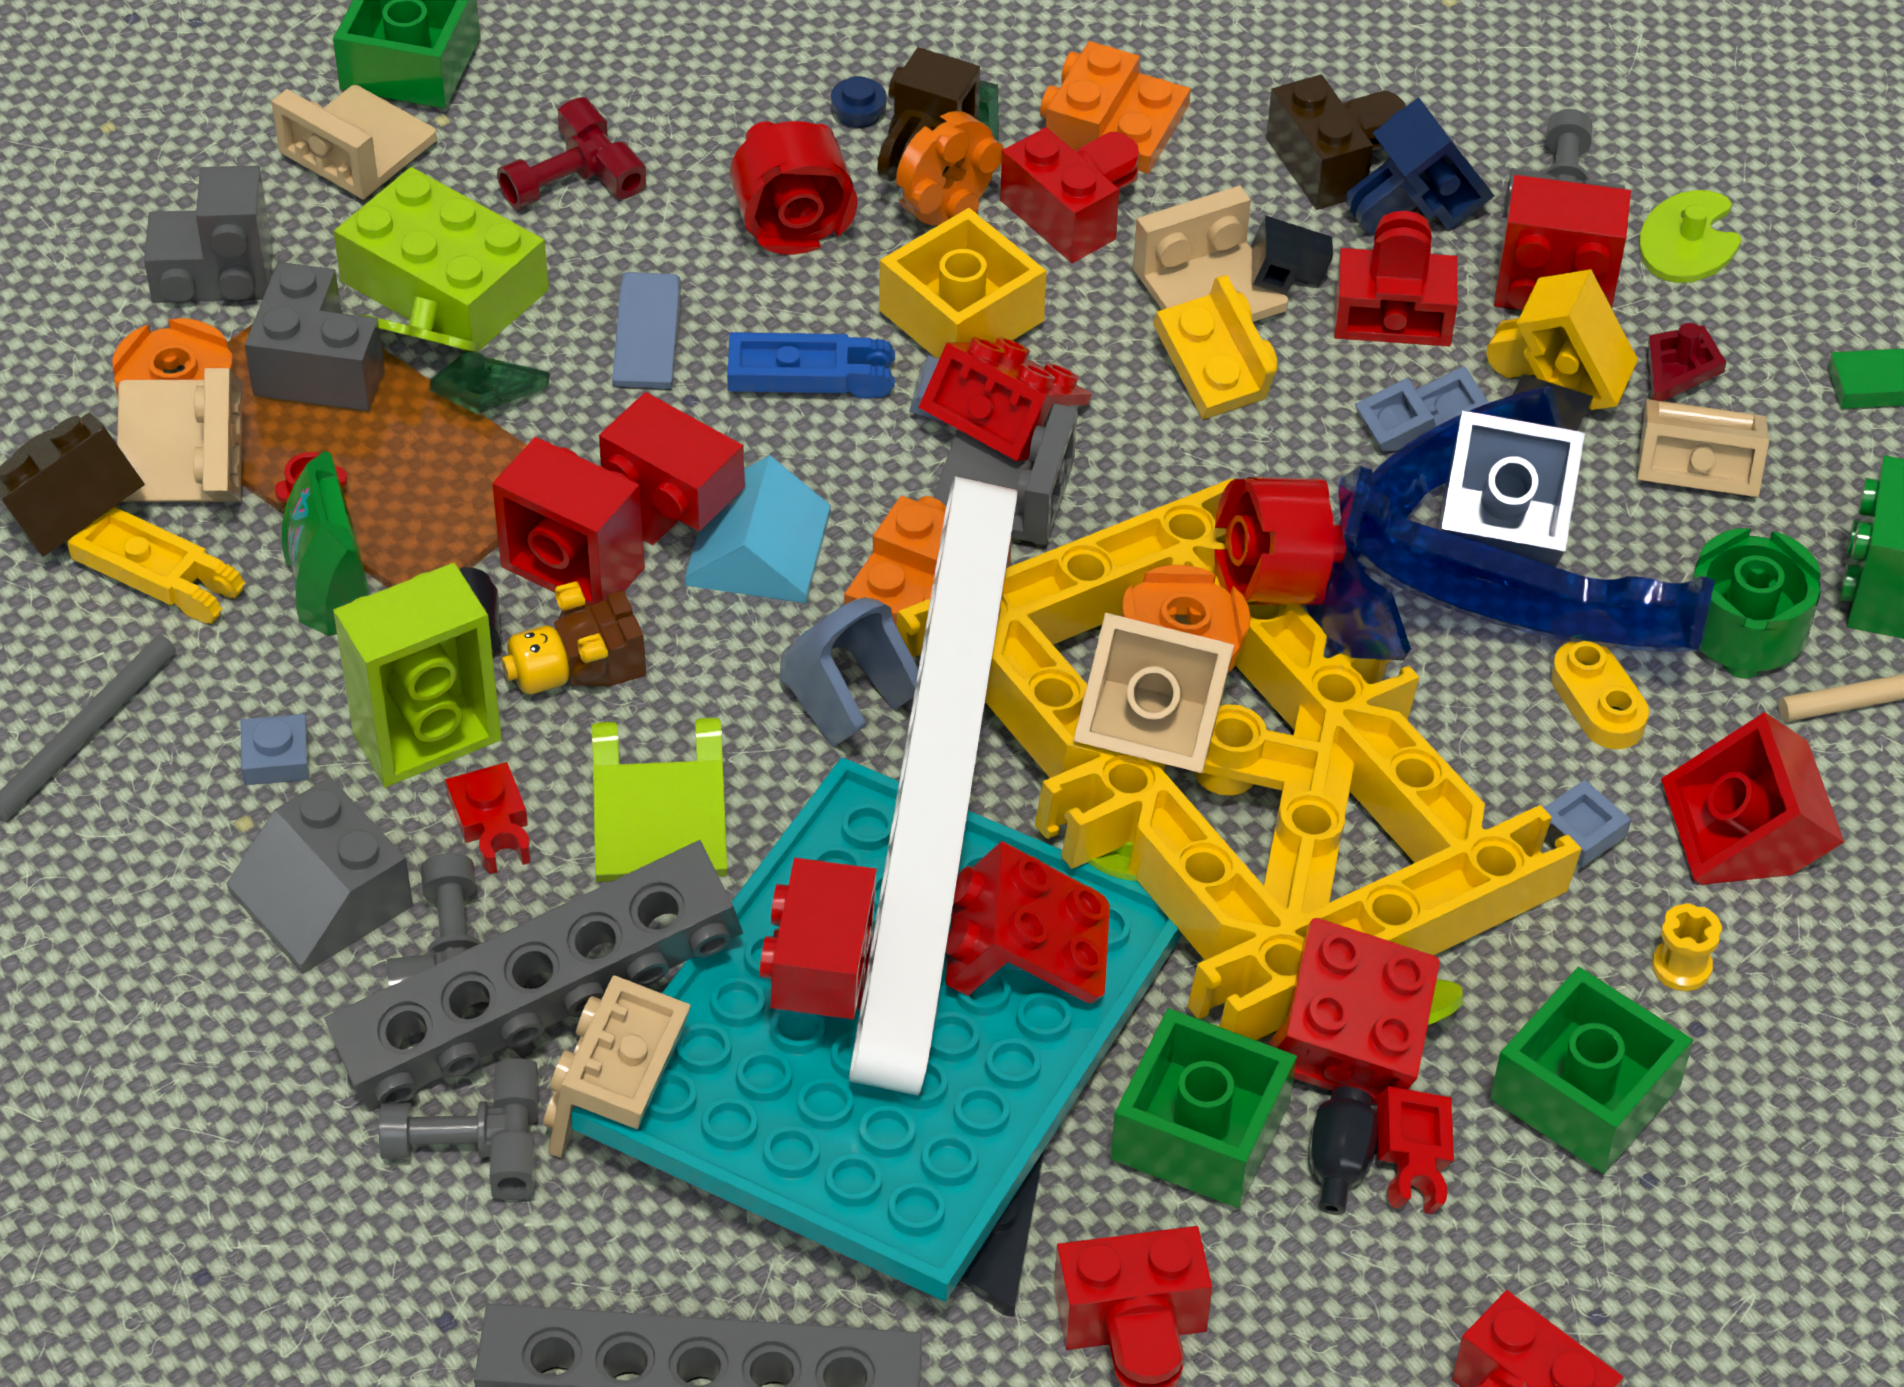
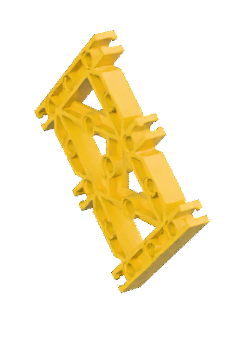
(1345, 739)

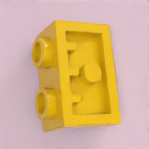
(1218, 350)

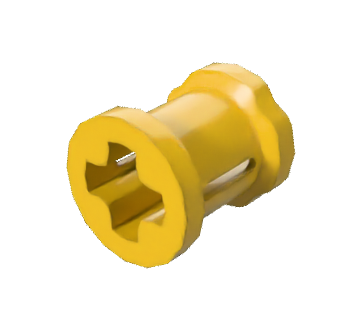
(1689, 939)

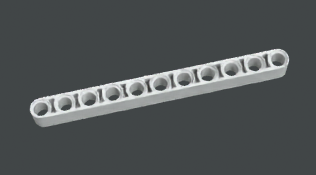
(934, 791)

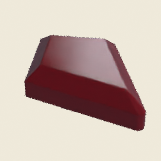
(1682, 360)

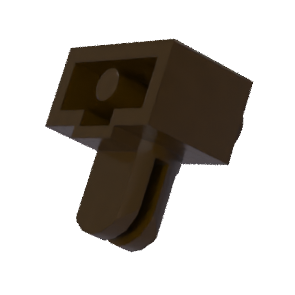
(921, 94)
(1326, 139)
(65, 481)

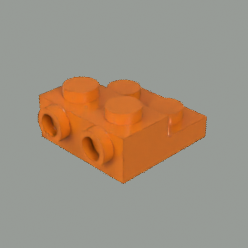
(1108, 94)
(903, 555)

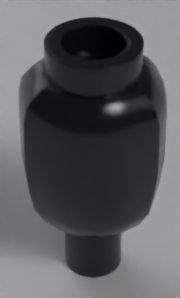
(1342, 1145)

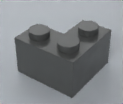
(216, 250)
(308, 348)

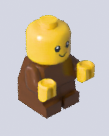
(587, 645)

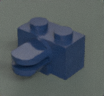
(1421, 172)

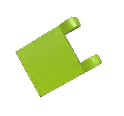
(656, 807)

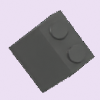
(320, 876)

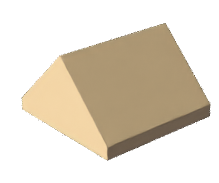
(1154, 692)

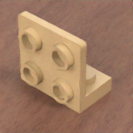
(351, 140)
(1194, 243)
(183, 437)
(617, 1058)

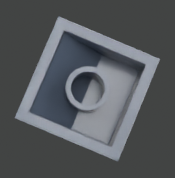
(1512, 485)

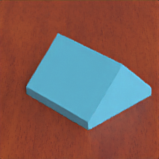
(763, 538)

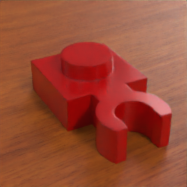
(490, 810)
(1418, 1137)

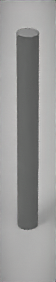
(84, 725)

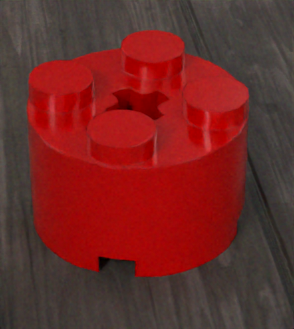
(792, 185)
(1278, 540)

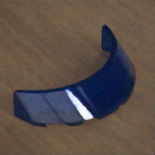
(1516, 589)
(1358, 610)

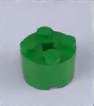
(1759, 600)

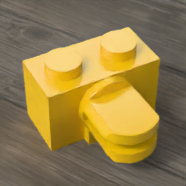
(1567, 340)

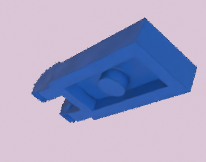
(810, 364)

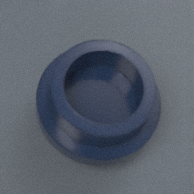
(858, 101)

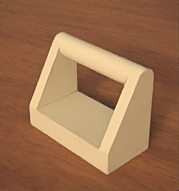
(1703, 448)

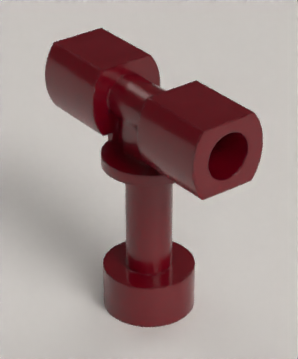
(587, 154)

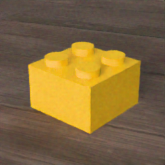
(961, 285)

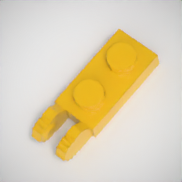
(156, 563)

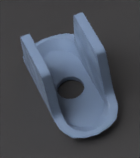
(876, 644)

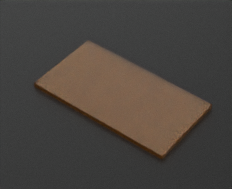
(412, 467)

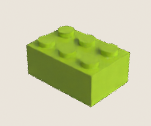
(444, 249)
(418, 674)

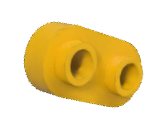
(1592, 683)

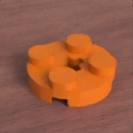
(972, 158)
(185, 343)
(1190, 592)

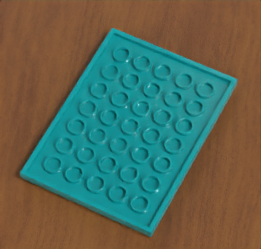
(887, 1177)

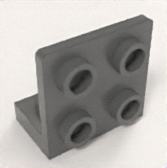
(1037, 481)

